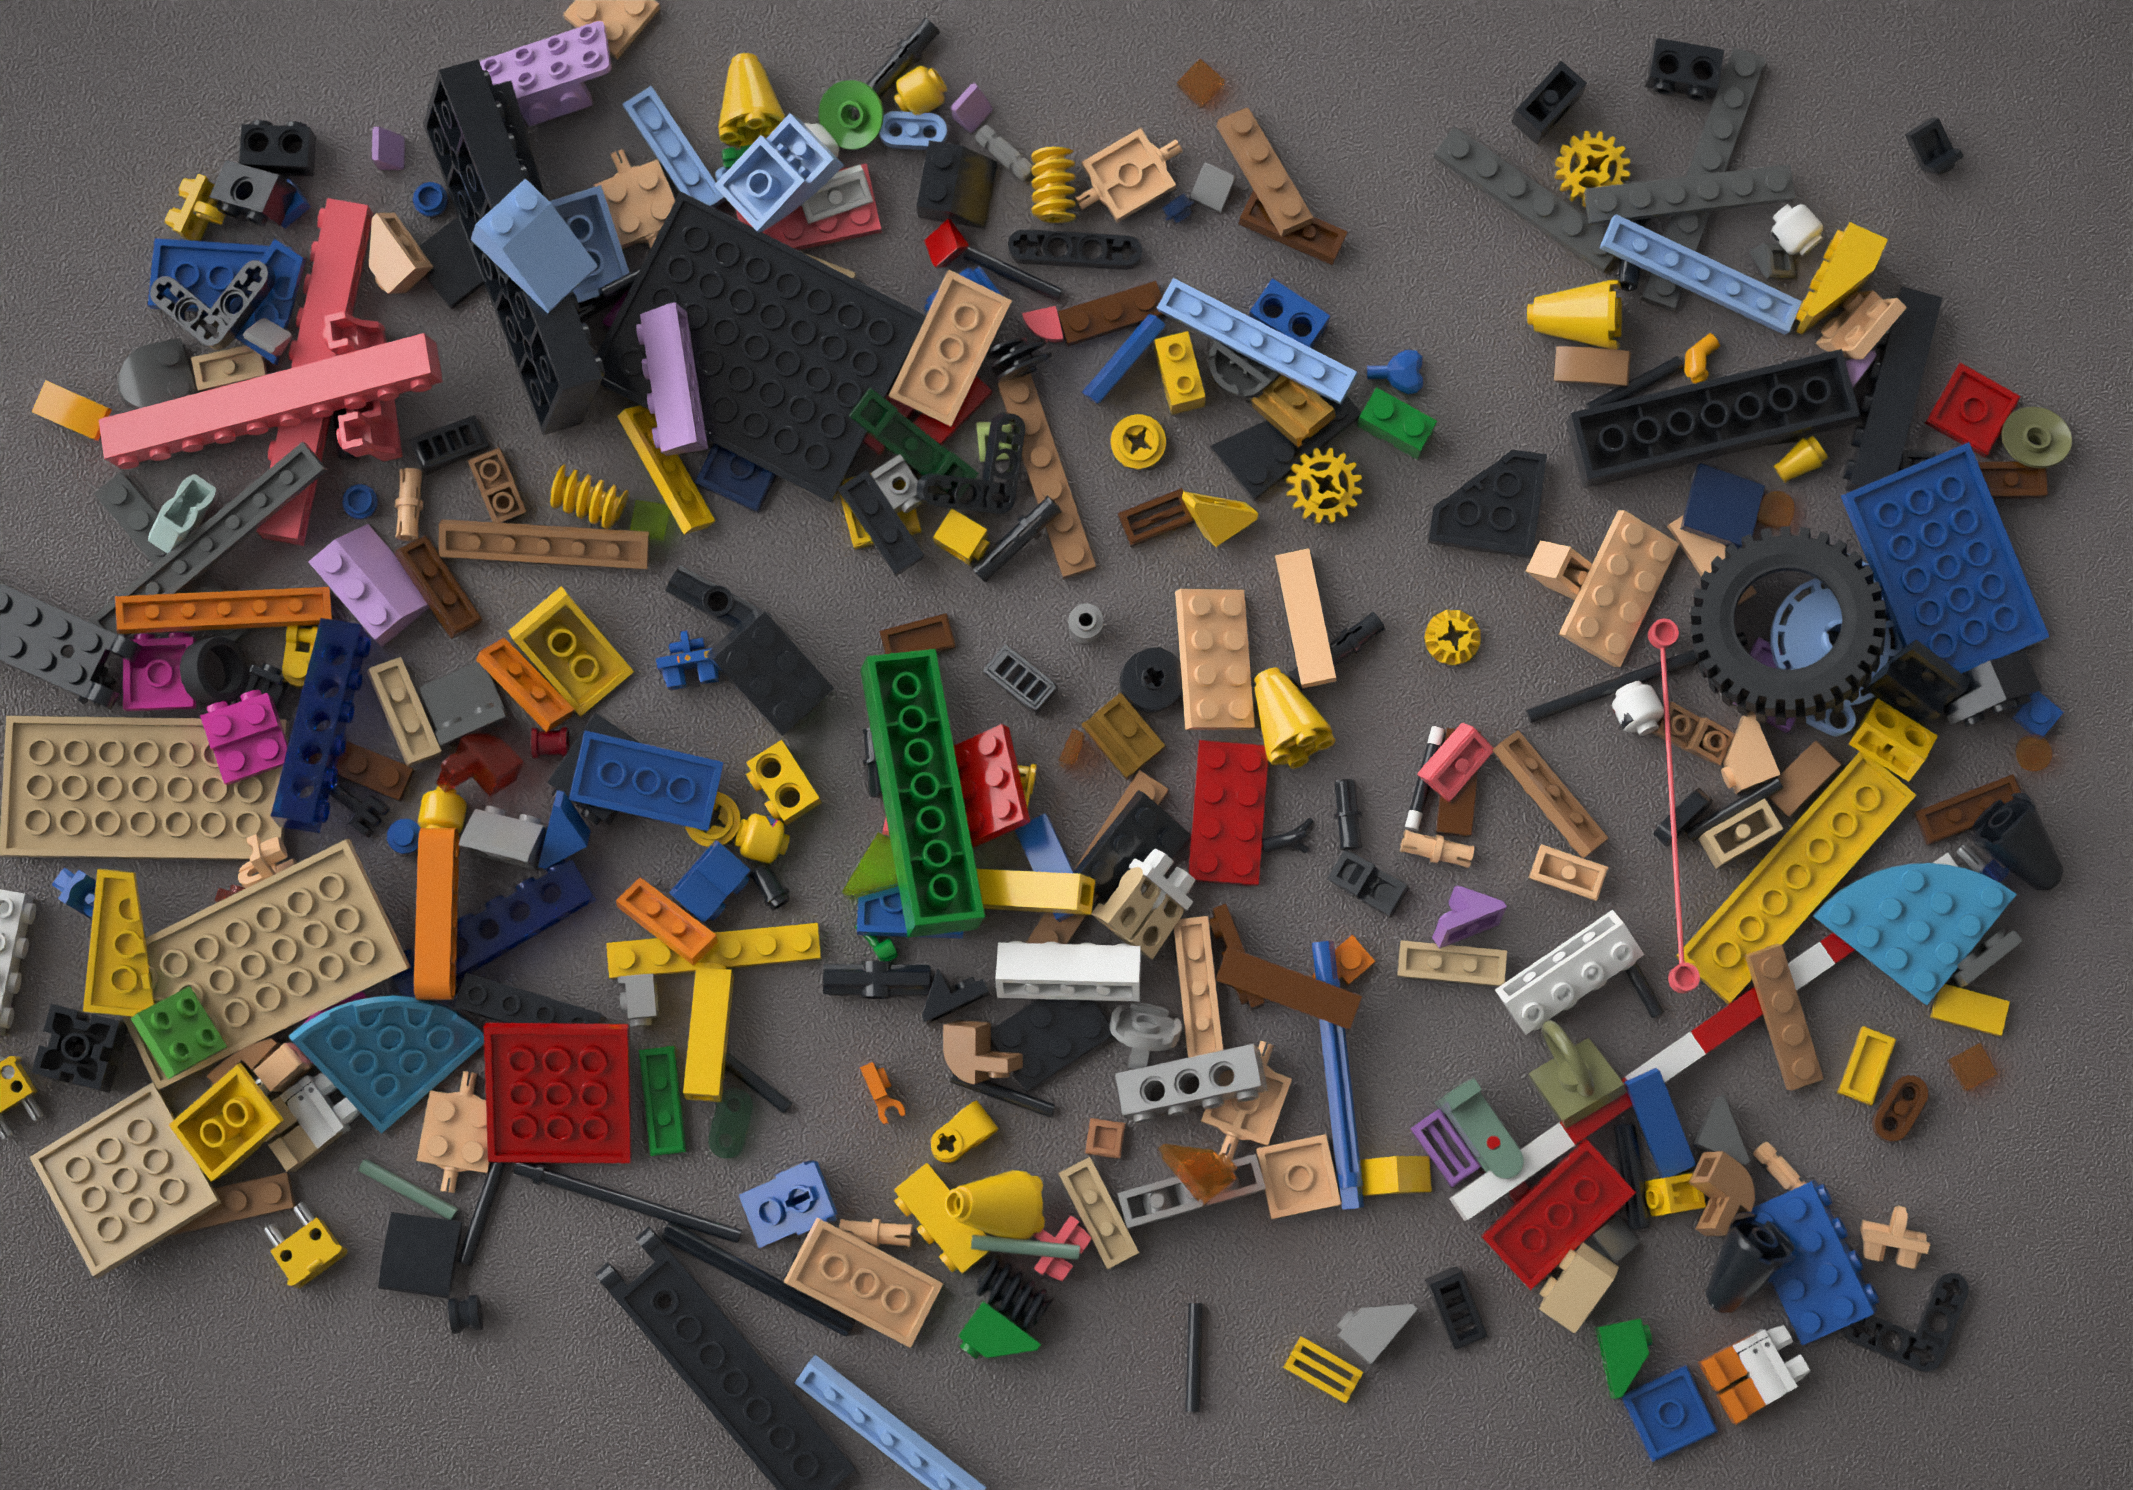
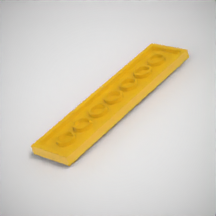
(1797, 873)

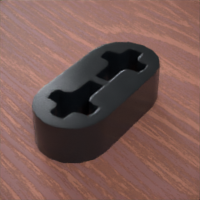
(1686, 815)

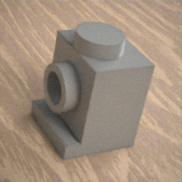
(890, 473)
(640, 999)

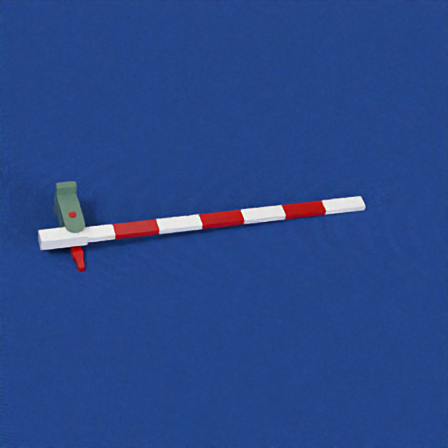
(1509, 1166)

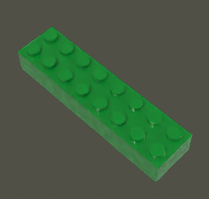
(922, 793)

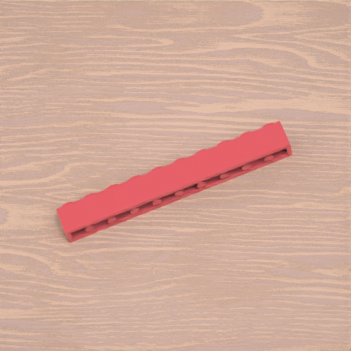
(329, 290)
(271, 401)

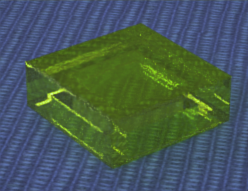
(650, 518)

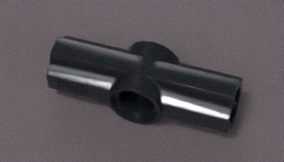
(699, 592)
(876, 980)

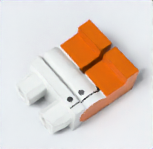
(1761, 1363)

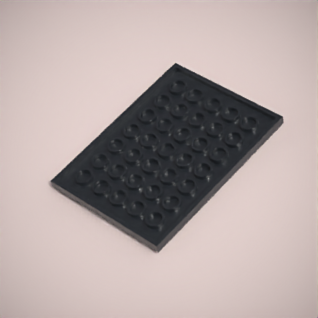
(773, 340)

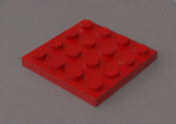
(558, 1092)

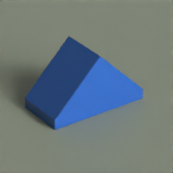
(565, 832)

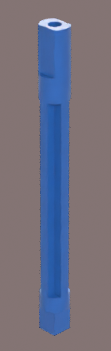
(1339, 1089)

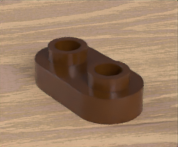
(1899, 1109)

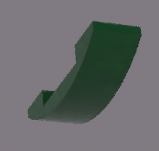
(905, 438)

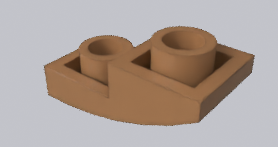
(1592, 366)
(497, 485)
(1696, 734)
(1804, 777)
(251, 1055)

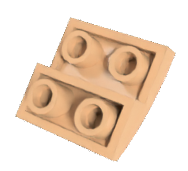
(1860, 324)

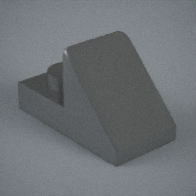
(1612, 1240)

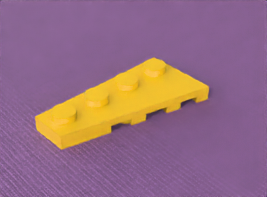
(118, 956)

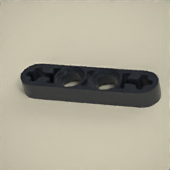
(1074, 255)

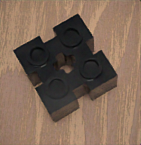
(67, 1030)

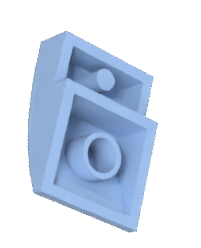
(778, 174)

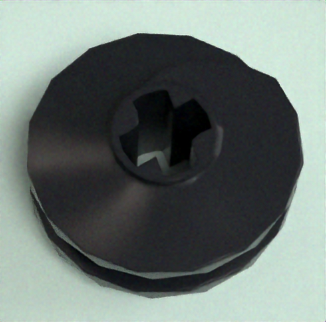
(1016, 358)
(1146, 696)

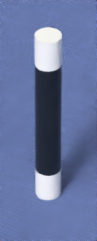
(1422, 789)

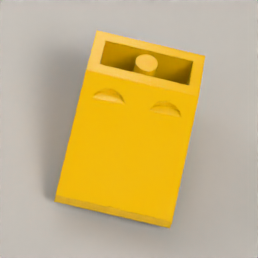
(1850, 263)

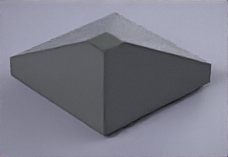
(1774, 261)

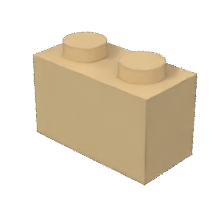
(1740, 833)
(1578, 1287)

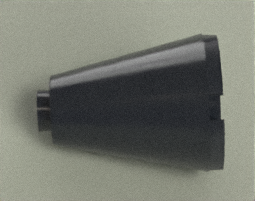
(2019, 841)
(1747, 1262)

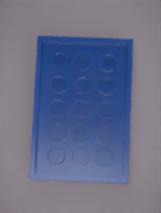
(1945, 561)

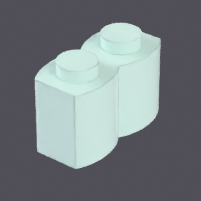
(181, 513)

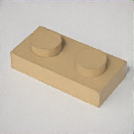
(227, 367)

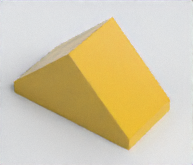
(1218, 517)
(1396, 1175)

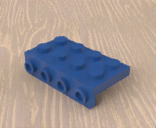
(1824, 1282)

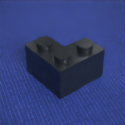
(1994, 687)

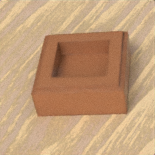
(1105, 1138)

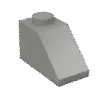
(1373, 1328)

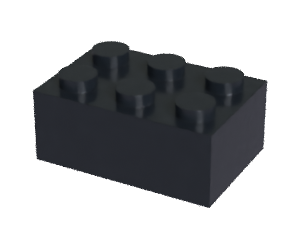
(770, 671)

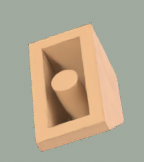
(395, 255)
(1559, 568)
(1748, 757)

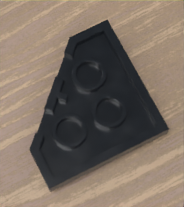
(1495, 508)

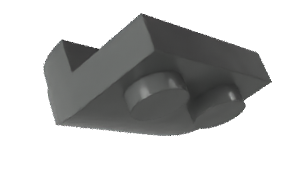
(1238, 373)
(155, 375)

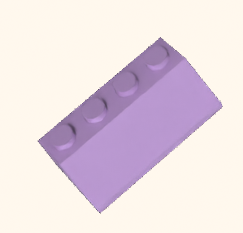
(672, 379)

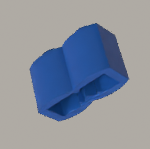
(710, 882)

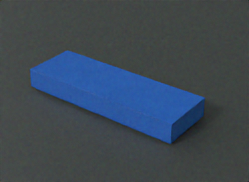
(1123, 358)
(1044, 850)
(1659, 1123)

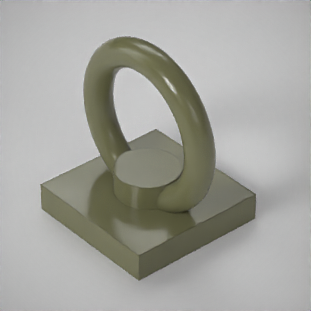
(1576, 1078)

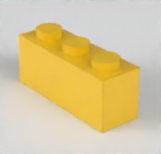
(925, 1198)

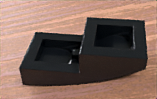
(1368, 883)

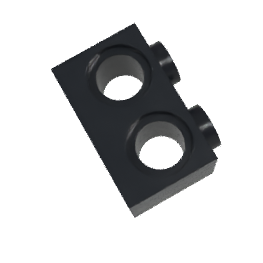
(1685, 59)
(275, 156)

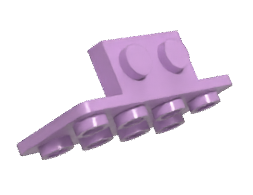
(553, 71)

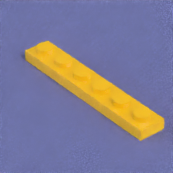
(733, 949)

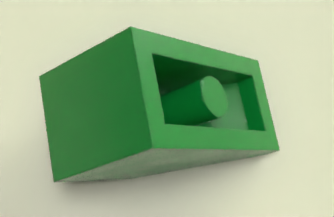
(994, 1335)
(1623, 1352)

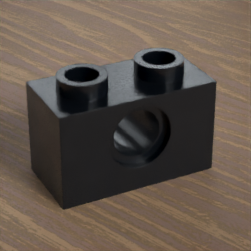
(1549, 102)
(252, 193)

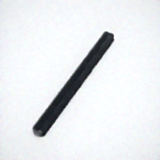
(758, 1279)

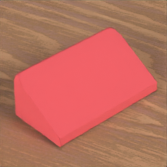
(1456, 761)

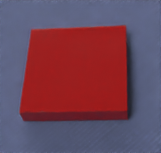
(1972, 409)

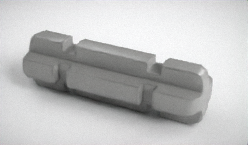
(1004, 152)

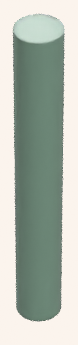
(408, 1189)
(1025, 1247)

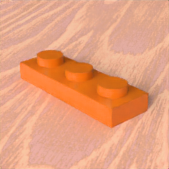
(525, 684)
(667, 921)

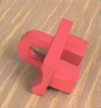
(1069, 1234)

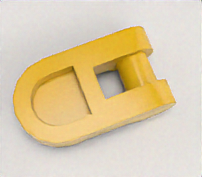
(295, 662)

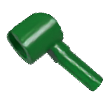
(885, 950)

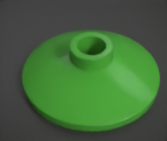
(837, 117)

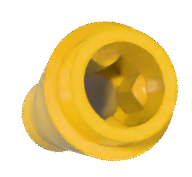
(1802, 458)

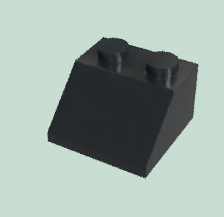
(956, 185)

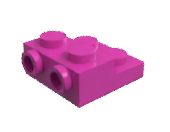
(155, 677)
(245, 736)

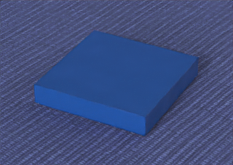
(1669, 1413)

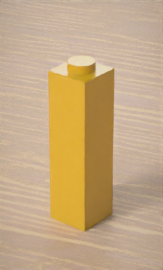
(1036, 891)
(708, 1033)

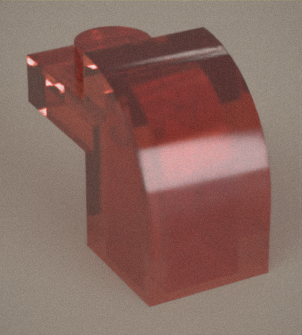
(485, 760)

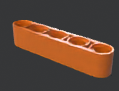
(436, 914)

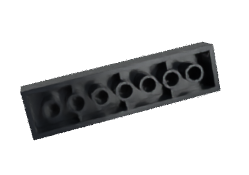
(1712, 418)

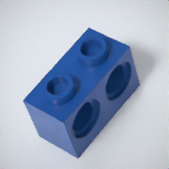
(1294, 311)

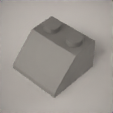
(504, 838)

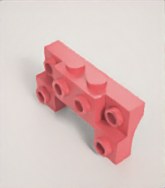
(375, 426)

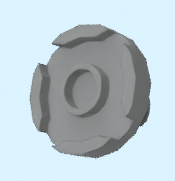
(1145, 1030)

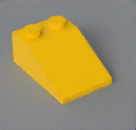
(570, 651)
(226, 1123)

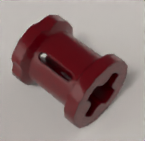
(550, 742)

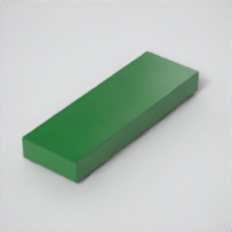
(662, 1101)

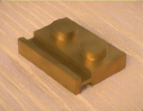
(1293, 409)
(1123, 736)

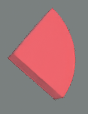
(1044, 324)

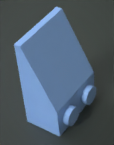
(593, 226)
(534, 246)

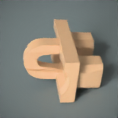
(264, 860)
(1909, 1243)

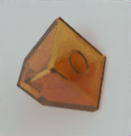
(1199, 1170)

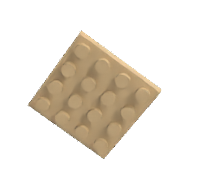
(124, 1181)

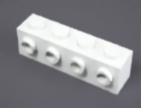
(15, 915)
(1068, 971)
(1569, 972)

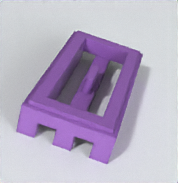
(1462, 1173)

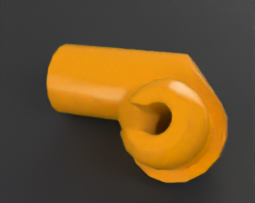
(1696, 358)

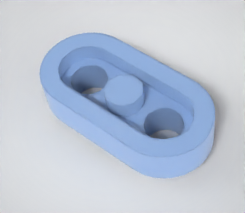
(912, 130)

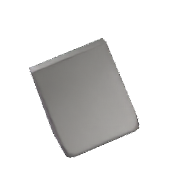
(1212, 187)
(268, 336)

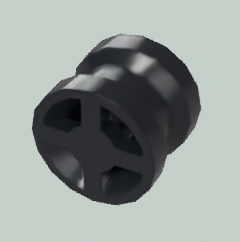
(465, 1314)

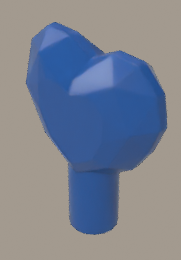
(1400, 372)

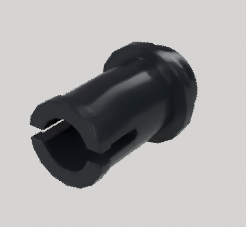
(770, 887)

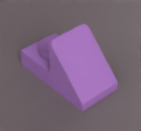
(1470, 915)

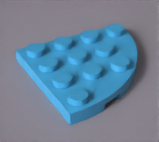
(1916, 920)
(387, 1051)

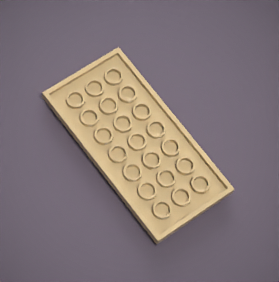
(126, 791)
(275, 952)

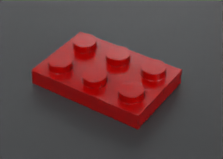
(991, 785)

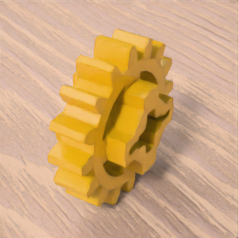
(1586, 156)
(1338, 494)

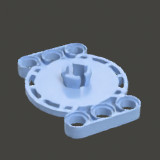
(1806, 641)

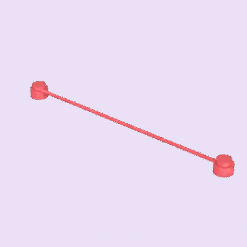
(1684, 976)

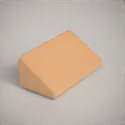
(1568, 872)

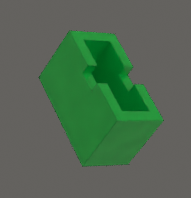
(1397, 423)

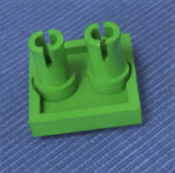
(178, 1032)

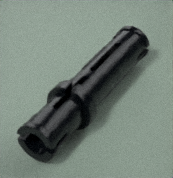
(907, 52)
(1046, 509)
(1348, 642)

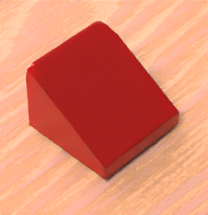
(945, 244)

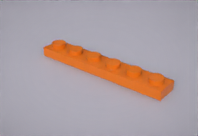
(222, 610)

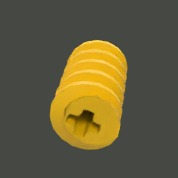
(1051, 186)
(586, 498)

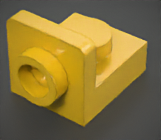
(1672, 1195)

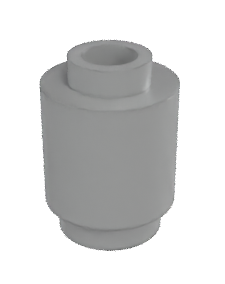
(1090, 633)

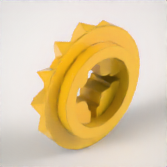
(1132, 427)
(1444, 650)
(729, 817)

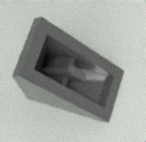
(1720, 1132)

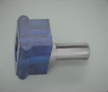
(1990, 869)

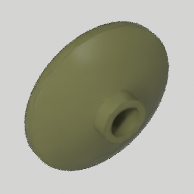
(2041, 427)

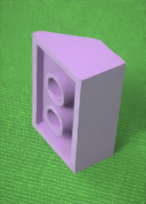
(370, 583)

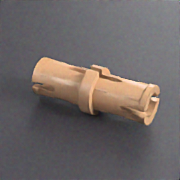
(409, 504)
(1437, 849)
(878, 1233)

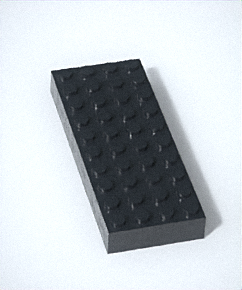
(479, 172)

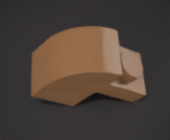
(969, 1054)
(1728, 1188)

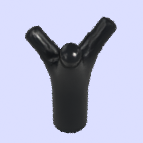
(1288, 839)

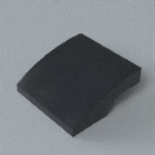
(1918, 683)
(420, 1255)

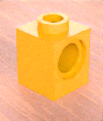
(961, 537)

